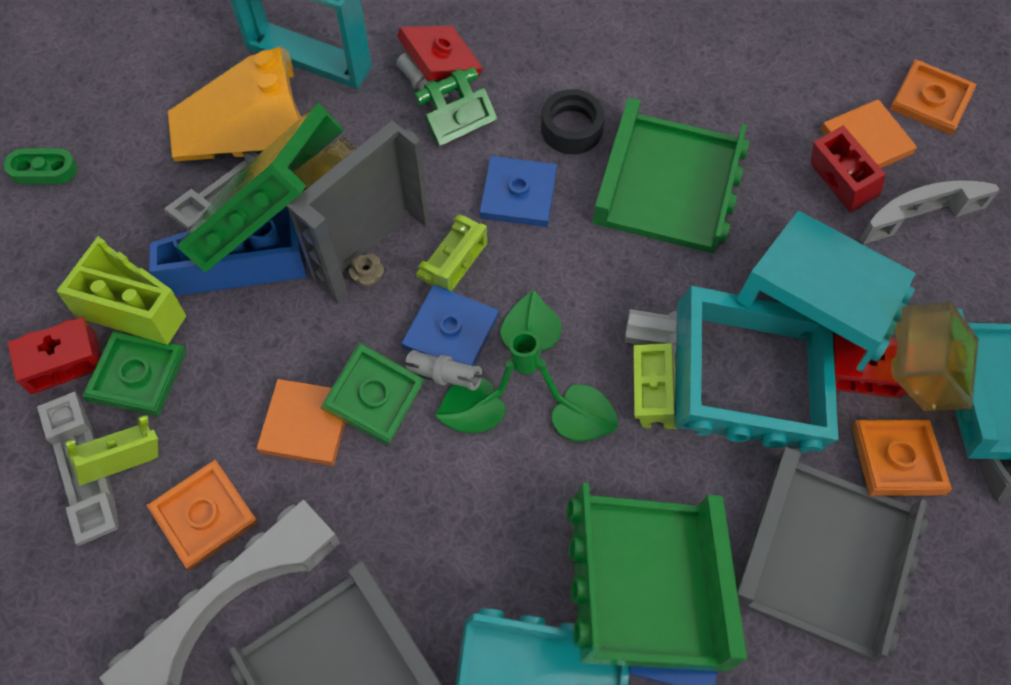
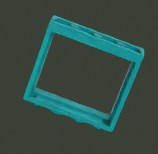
(308, 52)
(763, 316)

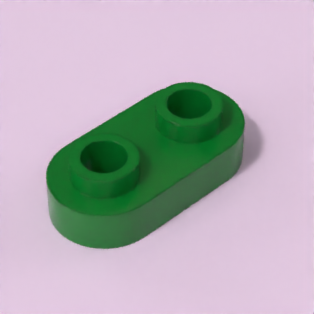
(43, 165)

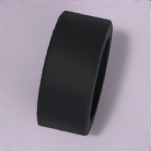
(566, 141)

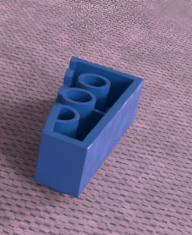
(264, 257)

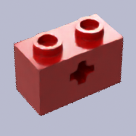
(847, 168)
(54, 355)
(874, 378)

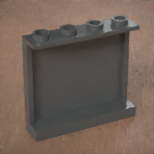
(359, 204)
(831, 558)
(336, 640)

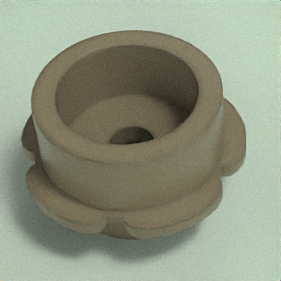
(369, 276)

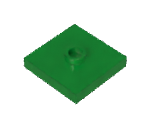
(134, 374)
(372, 394)

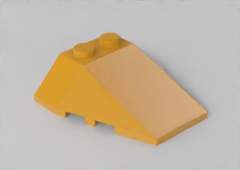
(237, 110)

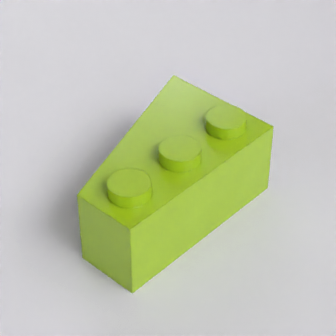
(120, 295)

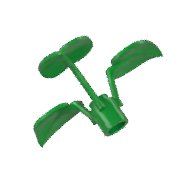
(526, 332)

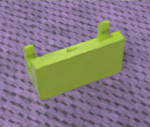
(454, 254)
(654, 384)
(113, 452)

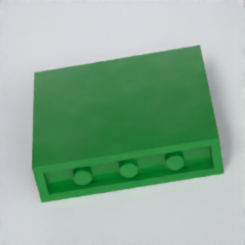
(670, 181)
(259, 190)
(654, 583)

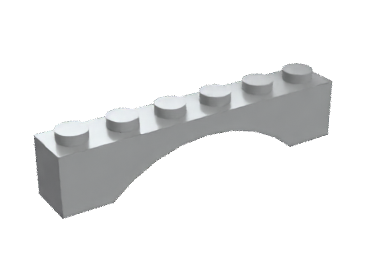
(290, 546)

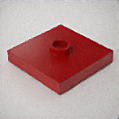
(437, 50)

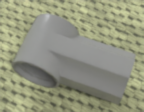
(651, 328)

